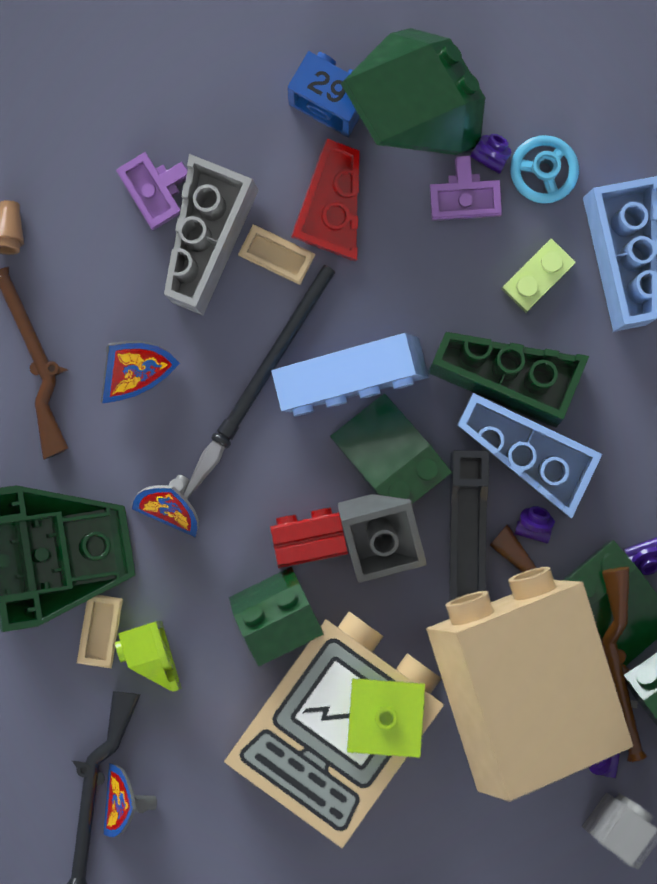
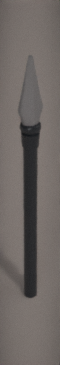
(213, 452)

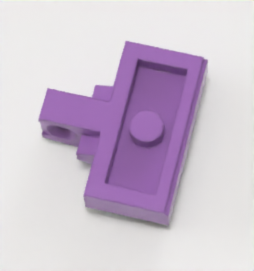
(153, 188)
(465, 195)

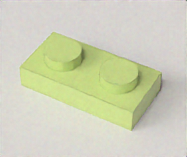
(538, 275)

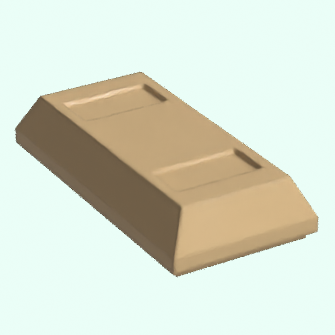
(276, 254)
(100, 631)

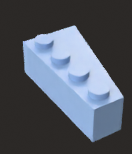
(350, 373)

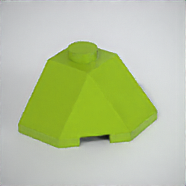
(149, 654)

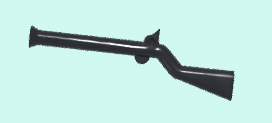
(120, 715)

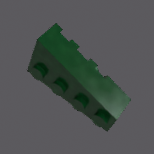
(510, 374)

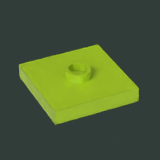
(386, 717)

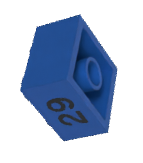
(320, 95)

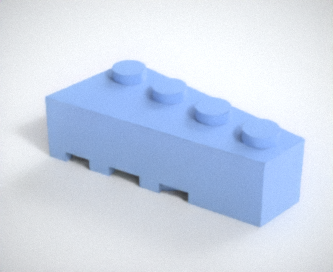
(625, 245)
(538, 455)

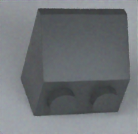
(381, 536)

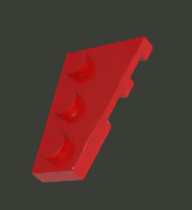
(330, 205)

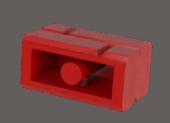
(308, 539)

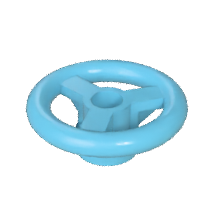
(553, 159)

